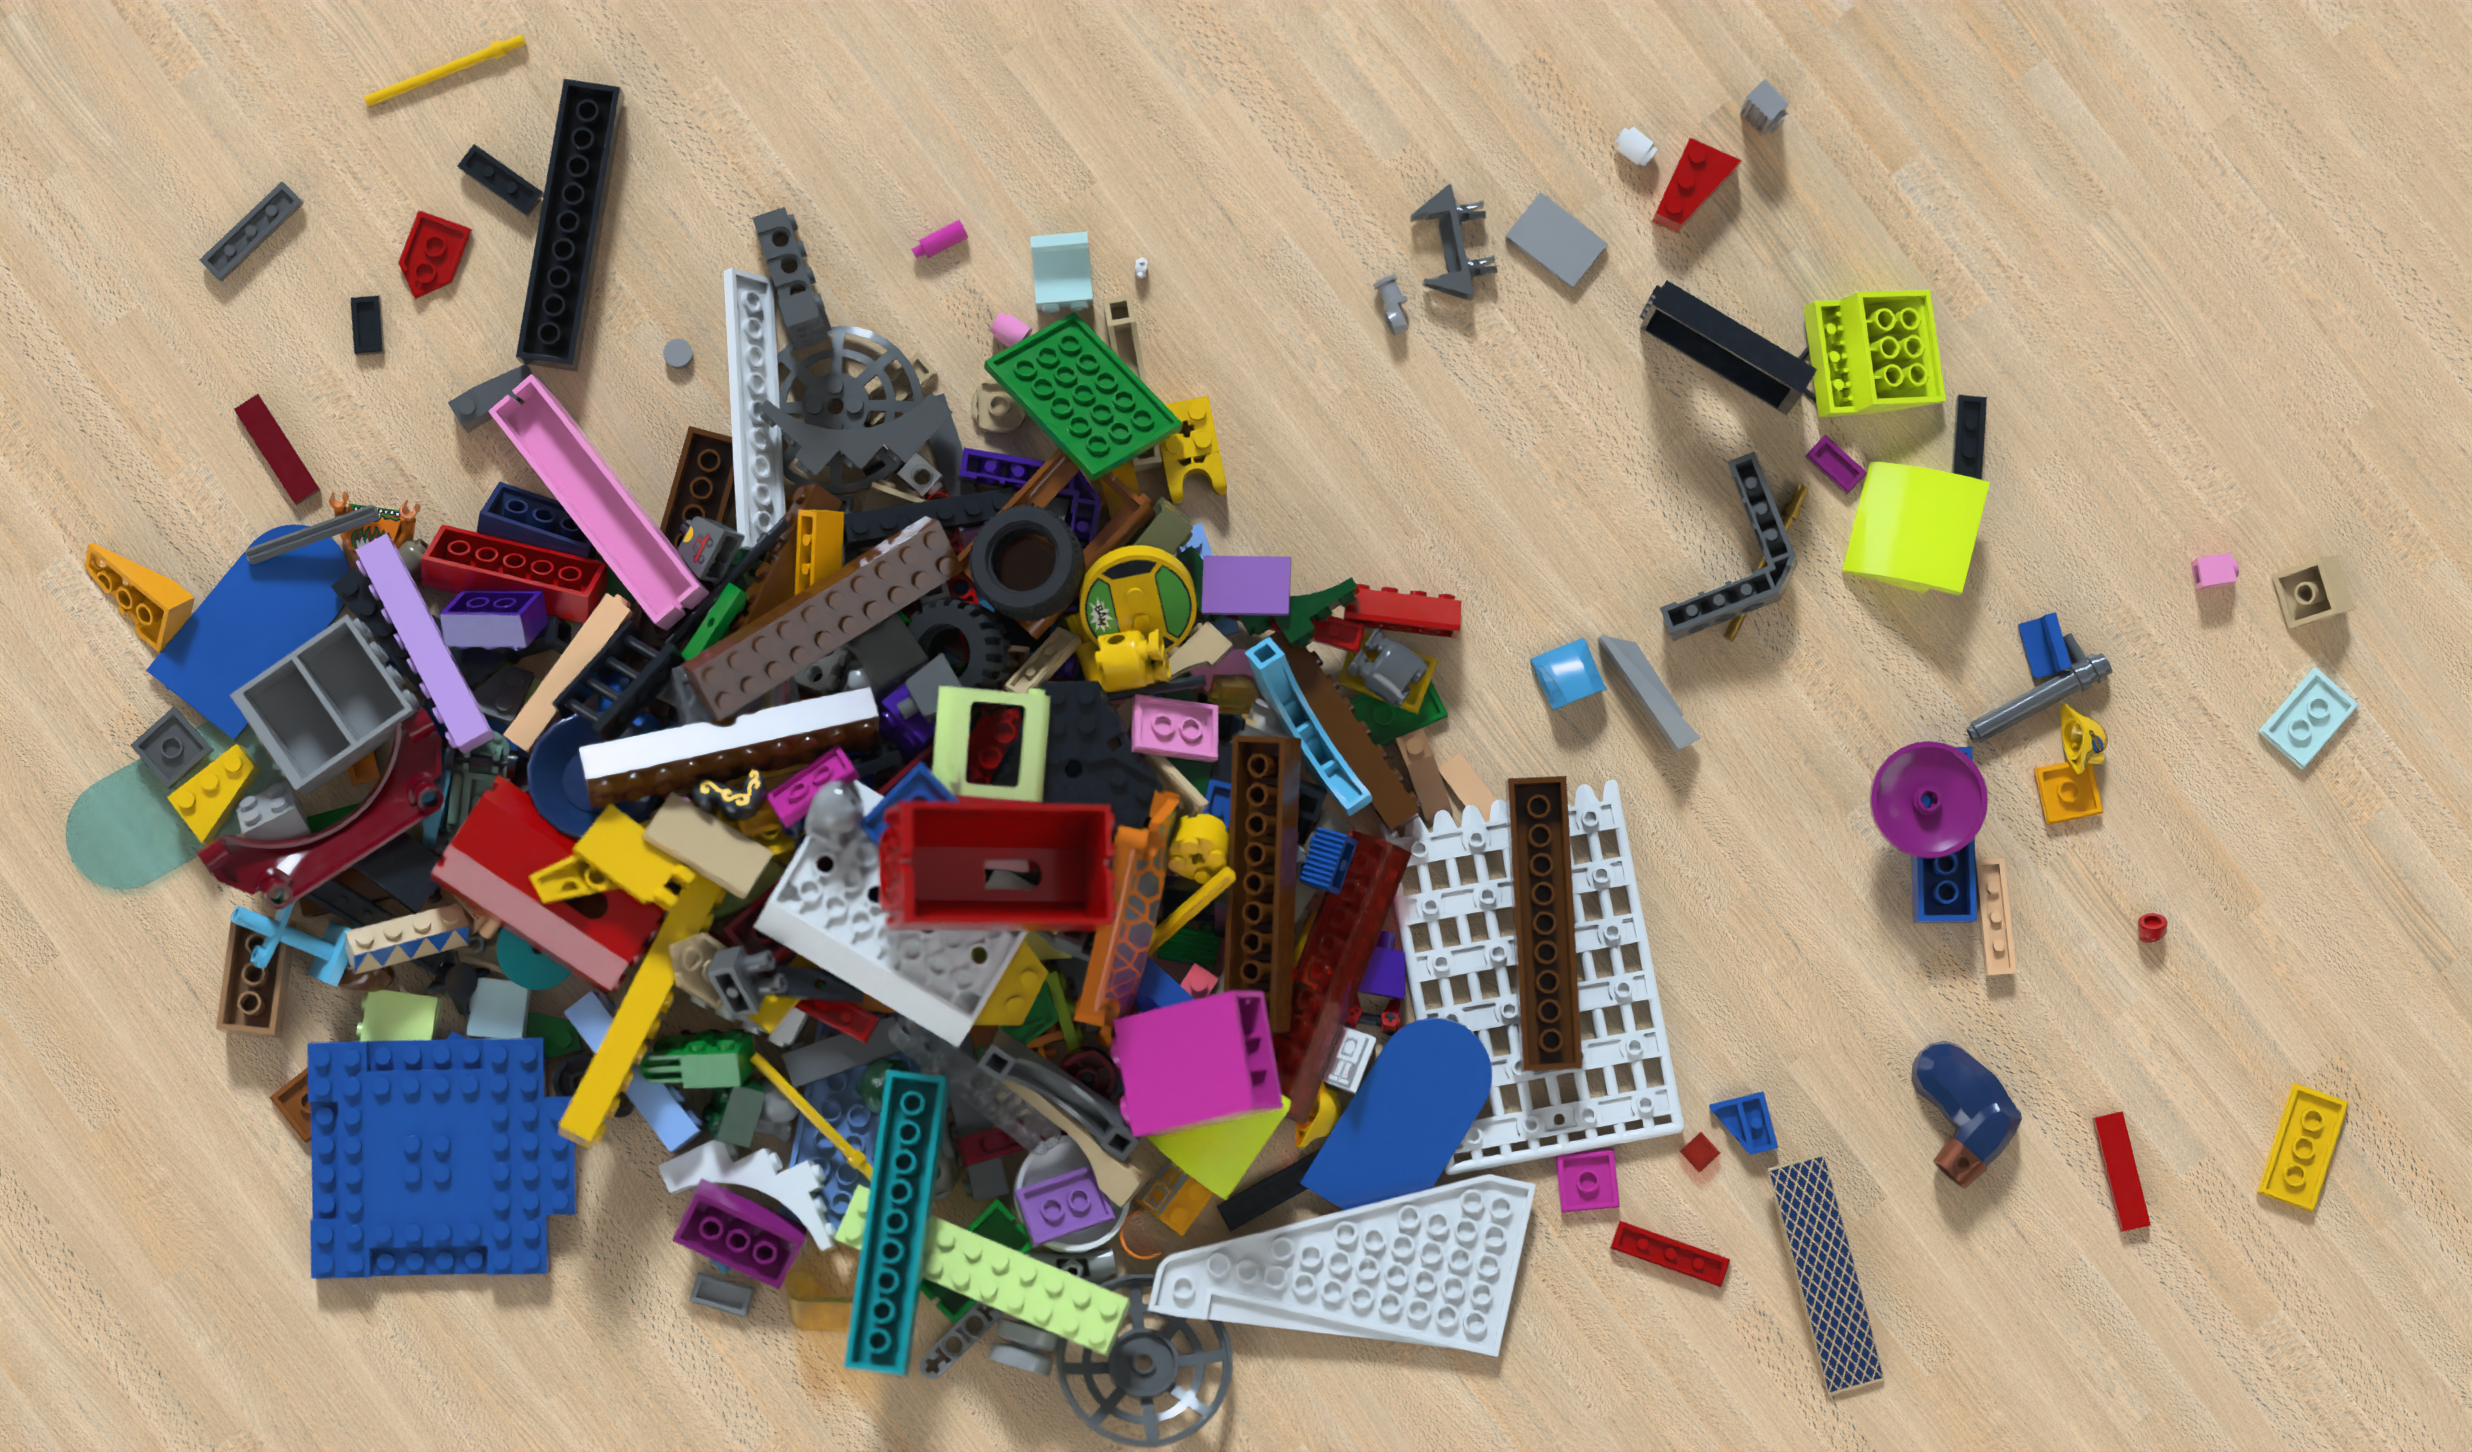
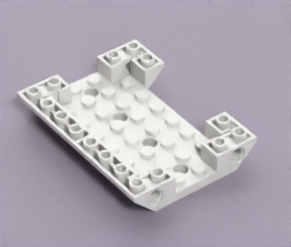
(846, 934)

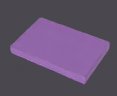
(1246, 585)
(1063, 1206)

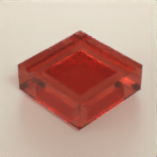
(1699, 1152)

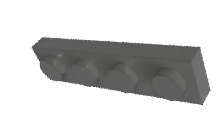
(251, 231)

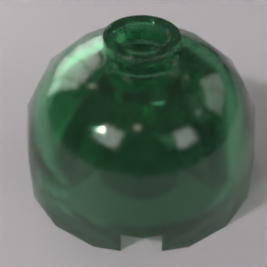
(873, 1080)

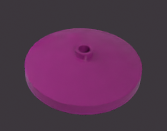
(1955, 795)

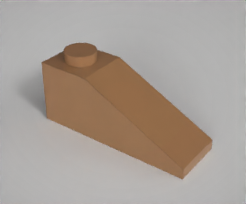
(1423, 773)

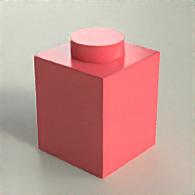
(1198, 982)

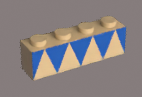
(406, 938)

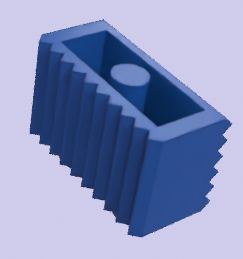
(1328, 861)

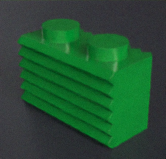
(1192, 946)

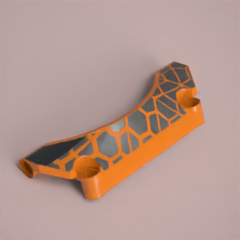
(1123, 947)

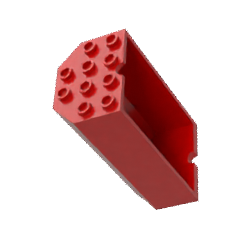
(937, 866)
(491, 870)

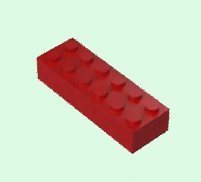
(478, 561)

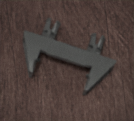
(1460, 268)

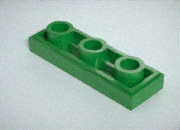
(717, 622)

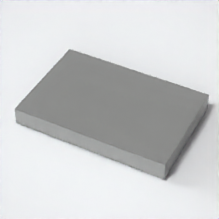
(1556, 240)

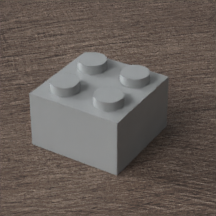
(273, 814)

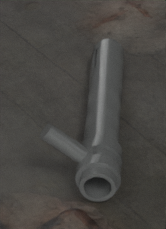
(2078, 677)

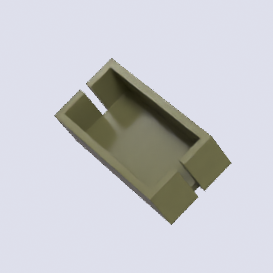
(1165, 529)

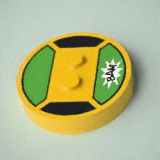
(1140, 592)

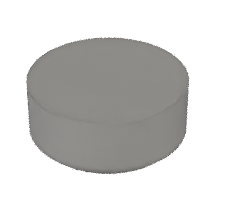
(678, 353)

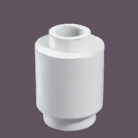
(1635, 146)

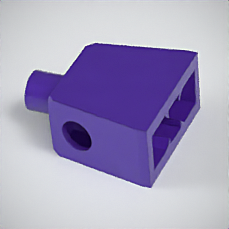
(1385, 970)

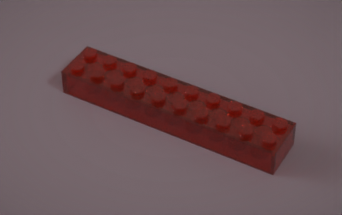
(1334, 968)

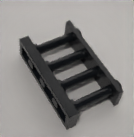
(634, 699)

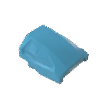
(1568, 674)

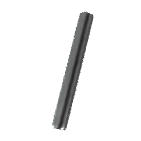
(312, 534)

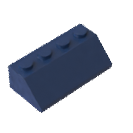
(532, 520)

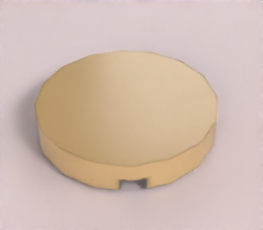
(996, 409)

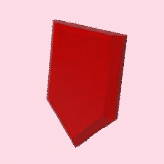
(432, 253)
(991, 740)

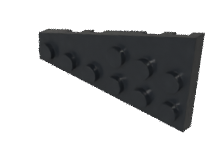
(354, 591)

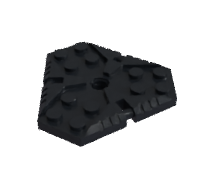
(1078, 731)

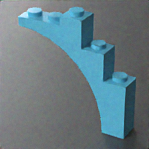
(1298, 721)

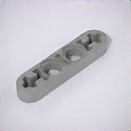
(961, 1331)

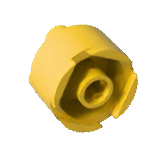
(1198, 847)

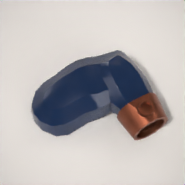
(1972, 1103)

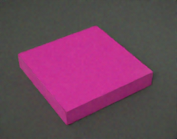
(1587, 1180)

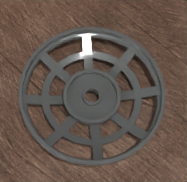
(852, 393)
(1152, 1382)

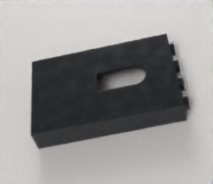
(1726, 347)

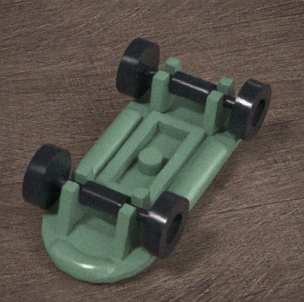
(471, 778)

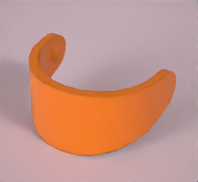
(1125, 1246)

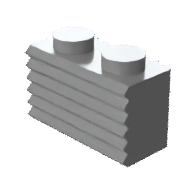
(1765, 107)

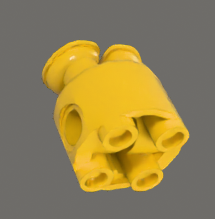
(1128, 660)

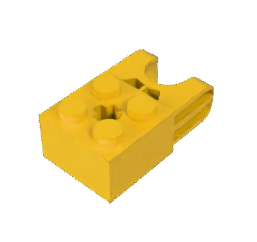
(1192, 454)

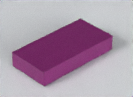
(1835, 464)

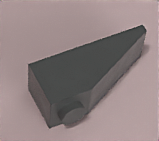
(473, 405)

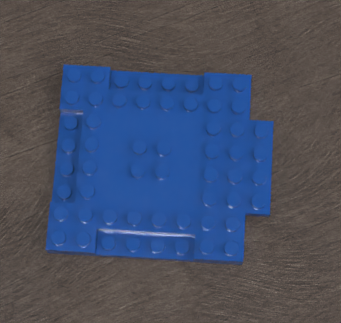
(435, 1157)

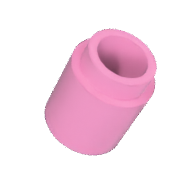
(1009, 329)

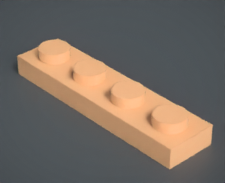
(1995, 917)

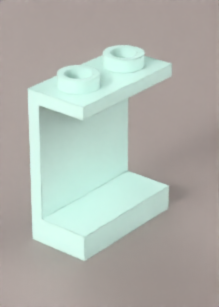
(1061, 271)

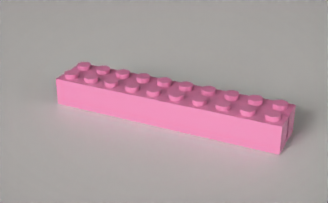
(599, 502)

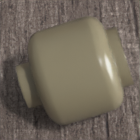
(411, 554)

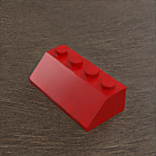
(1406, 612)

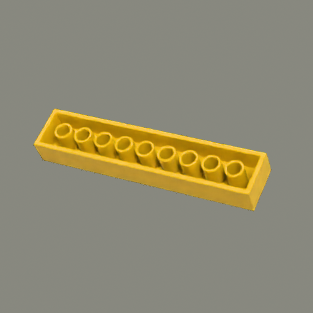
(638, 1016)

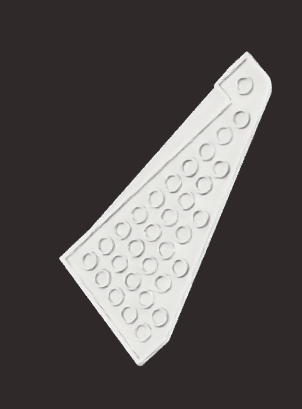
(1396, 1270)

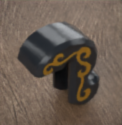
(732, 803)

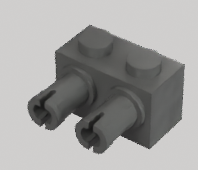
(738, 982)

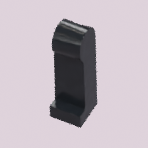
(554, 636)

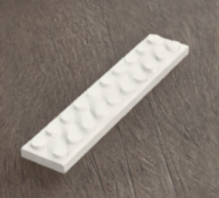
(752, 382)

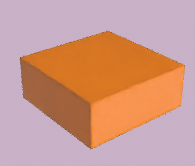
(365, 770)

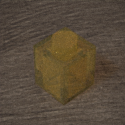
(1232, 694)

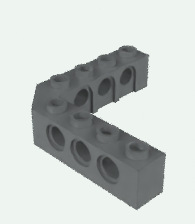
(804, 311)
(1752, 592)

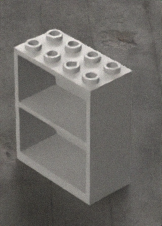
(326, 704)

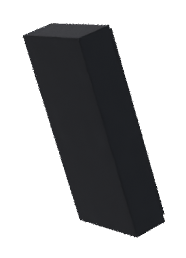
(367, 325)

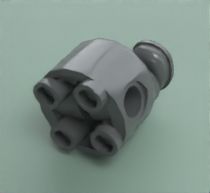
(1390, 670)

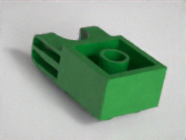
(700, 1059)

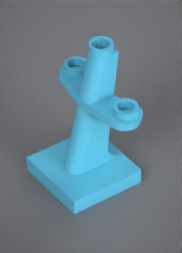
(329, 952)

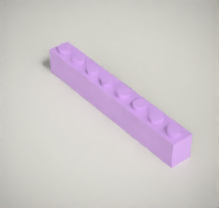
(424, 643)

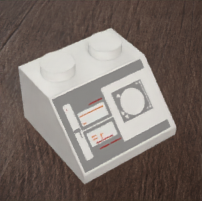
(1349, 1060)

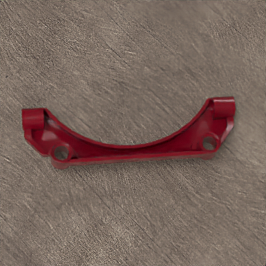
(313, 859)

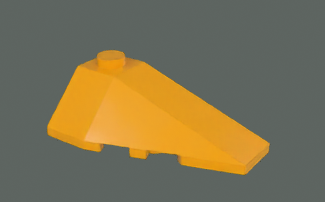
(149, 598)

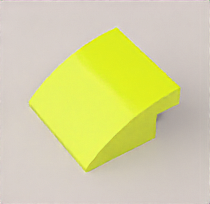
(1874, 353)
(1915, 527)
(1222, 1151)

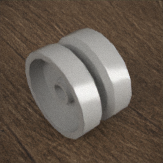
(1024, 1347)

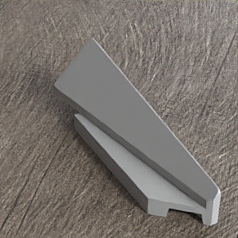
(1650, 691)

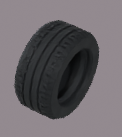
(1005, 529)

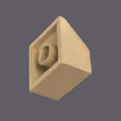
(2313, 591)

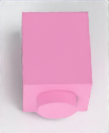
(2214, 571)

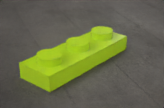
(1063, 1008)

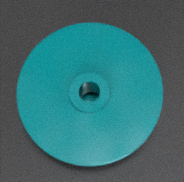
(526, 964)

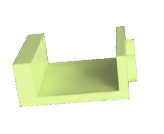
(398, 1016)

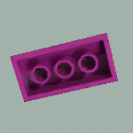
(740, 1233)

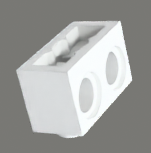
(830, 666)

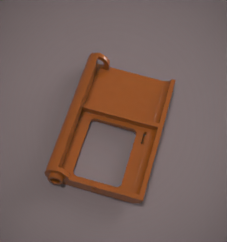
(1032, 558)

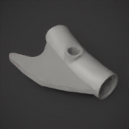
(1090, 1266)

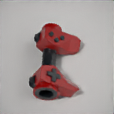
(1388, 1021)

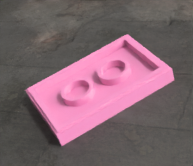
(1174, 728)

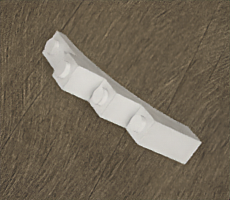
(761, 1170)

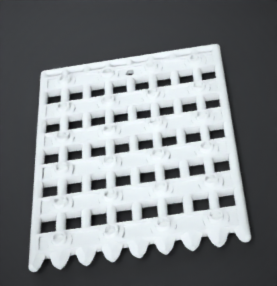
(1594, 994)

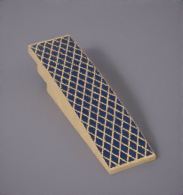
(1825, 1273)

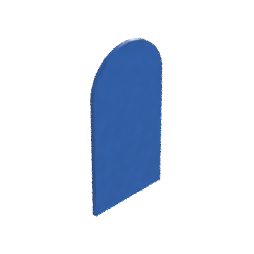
(251, 624)
(1404, 1116)

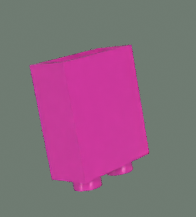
(1196, 1064)

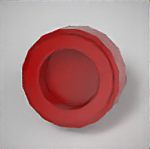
(2152, 927)

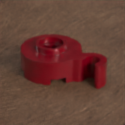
(1094, 1061)

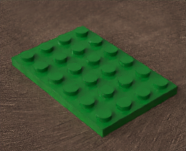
(1083, 396)

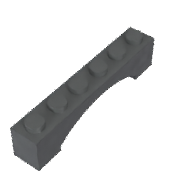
(1013, 1061)

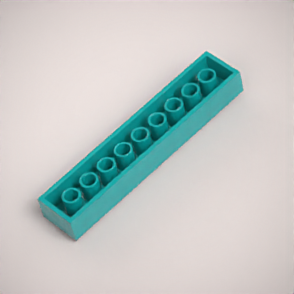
(897, 1223)

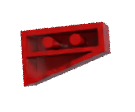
(1693, 183)

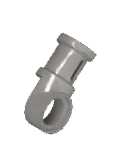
(1392, 299)

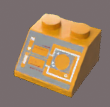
(1174, 1197)

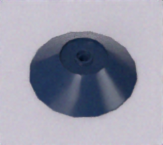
(558, 782)

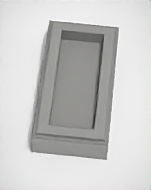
(722, 1295)

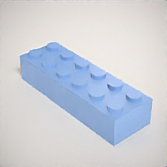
(657, 1102)

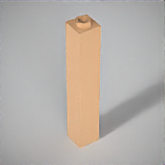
(538, 712)

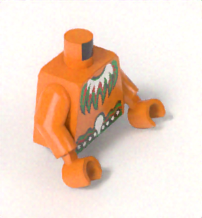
(395, 523)

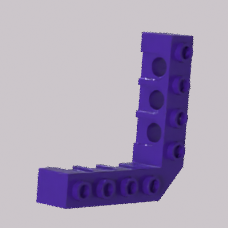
(1014, 472)

